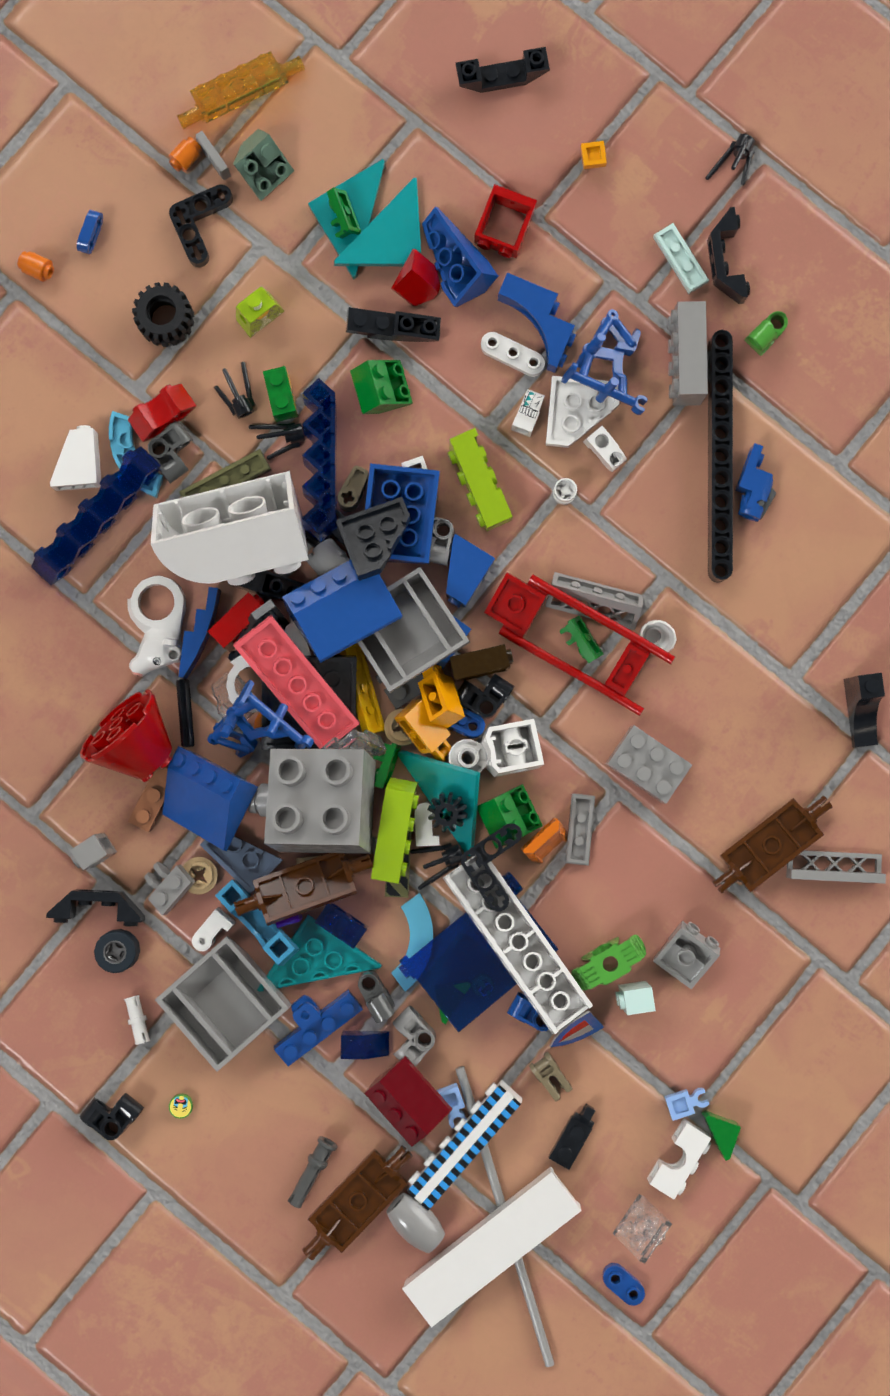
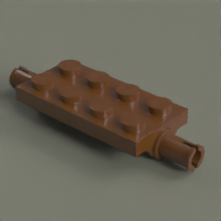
(772, 845)
(303, 887)
(357, 1201)

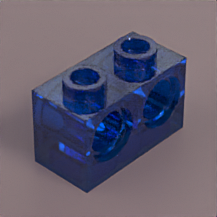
(341, 924)

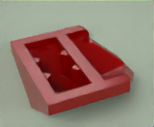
(417, 280)

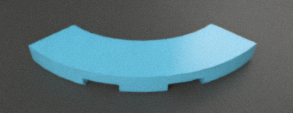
(122, 441)
(420, 933)

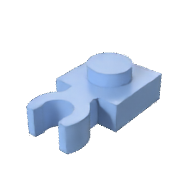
(453, 1097)
(681, 1103)

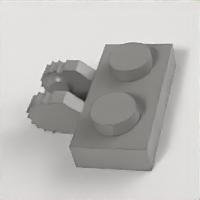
(170, 889)

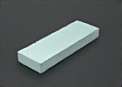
(680, 258)

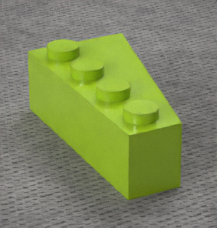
(479, 480)
(394, 828)

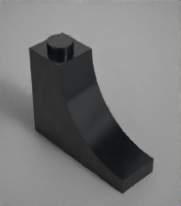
(863, 699)

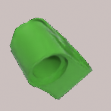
(765, 334)

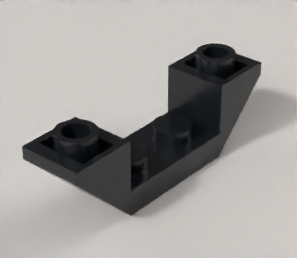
(503, 75)
(733, 286)
(126, 912)

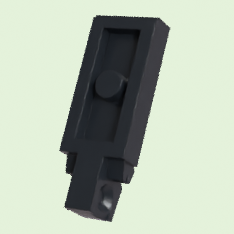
(573, 1137)

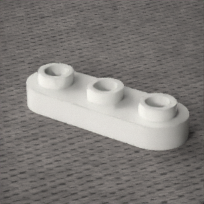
(519, 362)

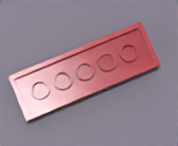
(295, 682)

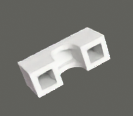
(672, 1177)

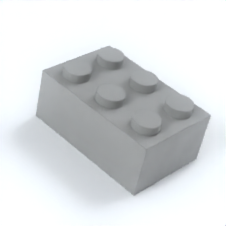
(648, 764)

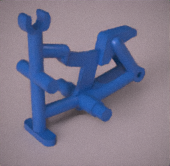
(625, 346)
(241, 706)

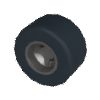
(110, 956)

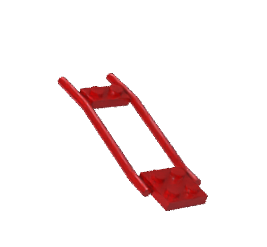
(518, 604)

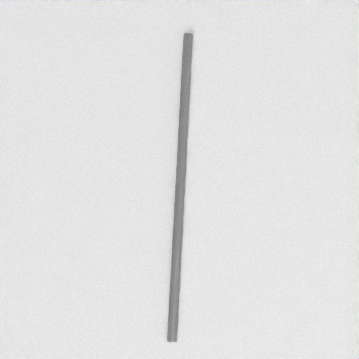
(499, 1199)

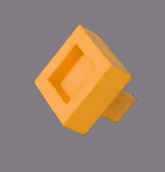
(593, 155)

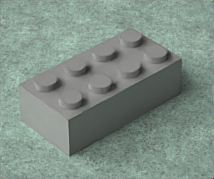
(688, 352)

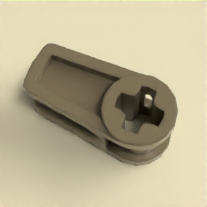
(353, 486)
(548, 1067)

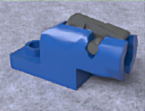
(755, 485)

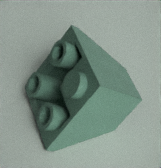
(262, 163)

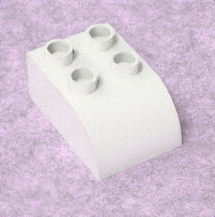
(231, 531)

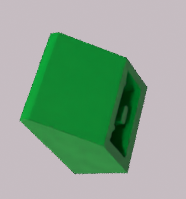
(381, 386)
(508, 808)

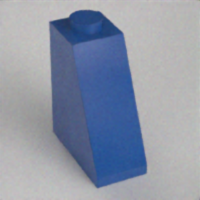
(466, 571)

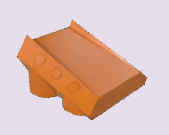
(544, 841)

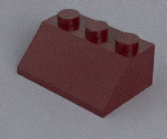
(408, 1101)

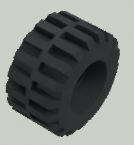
(158, 297)

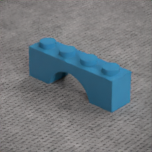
(272, 939)

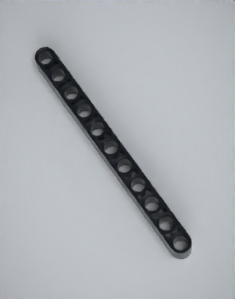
(723, 445)

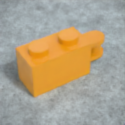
(440, 697)
(422, 732)

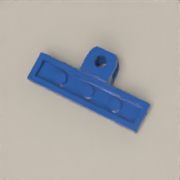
(315, 1024)

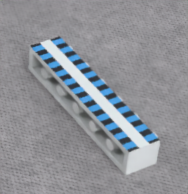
(464, 1145)

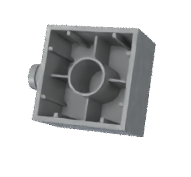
(318, 801)

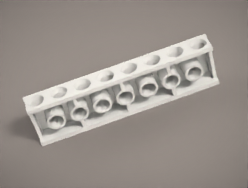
(520, 948)
(491, 1247)

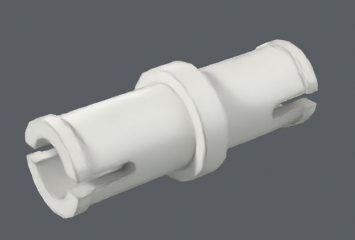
(137, 1020)

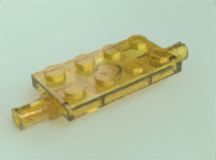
(238, 87)

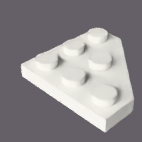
(574, 411)

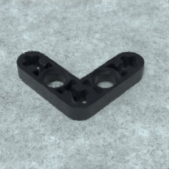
(191, 215)
(484, 858)

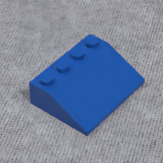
(419, 493)
(340, 610)
(206, 797)

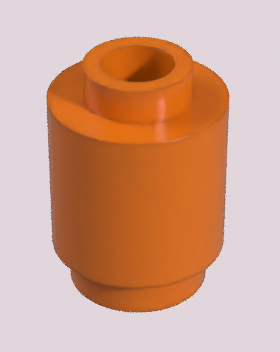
(185, 154)
(35, 266)

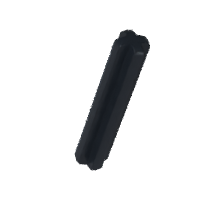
(185, 713)

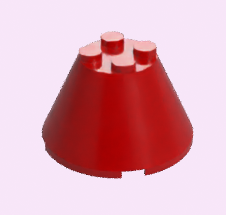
(131, 739)

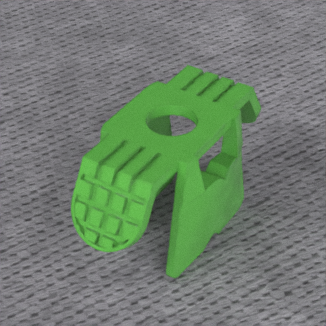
(593, 973)

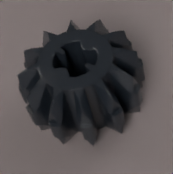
(451, 805)

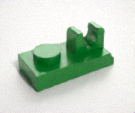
(345, 215)
(586, 643)
(388, 765)

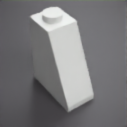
(78, 462)

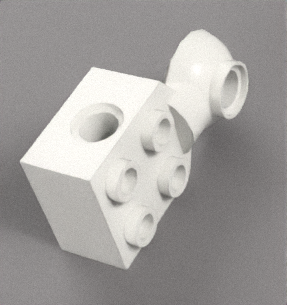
(503, 749)

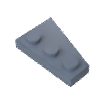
(243, 861)

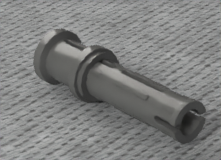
(317, 1162)

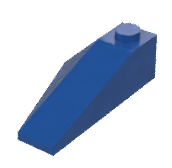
(461, 265)

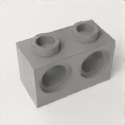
(92, 851)

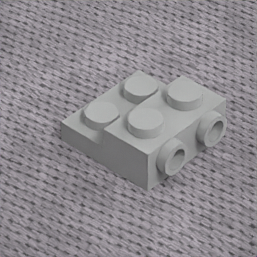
(688, 954)

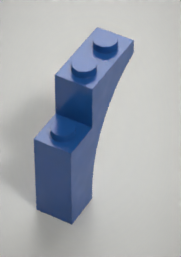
(538, 306)

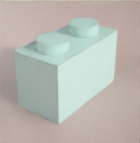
(635, 998)

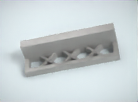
(597, 596)
(840, 875)

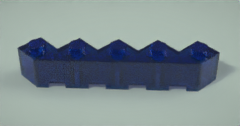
(321, 460)
(96, 515)

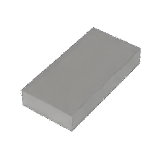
(213, 155)

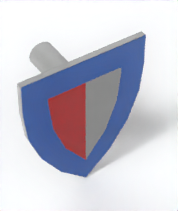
(577, 1029)

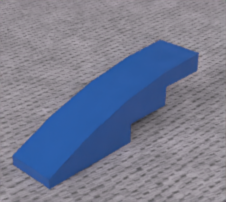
(196, 641)

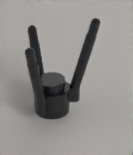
(742, 149)
(241, 405)
(292, 432)
(451, 855)

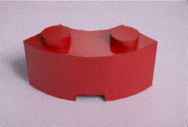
(167, 407)

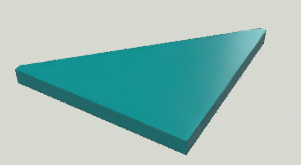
(362, 193)
(390, 234)
(438, 777)
(319, 958)

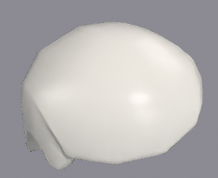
(660, 634)

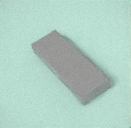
(580, 829)

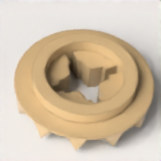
(396, 737)
(210, 874)

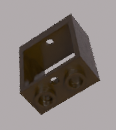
(481, 663)

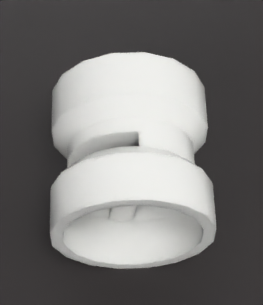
(567, 488)

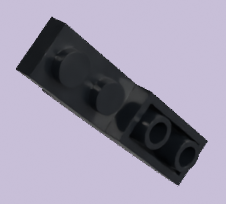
(393, 327)

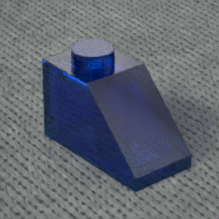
(364, 1044)

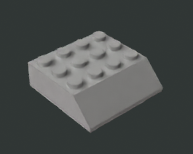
(419, 638)
(220, 1002)

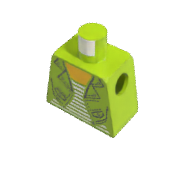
(257, 311)

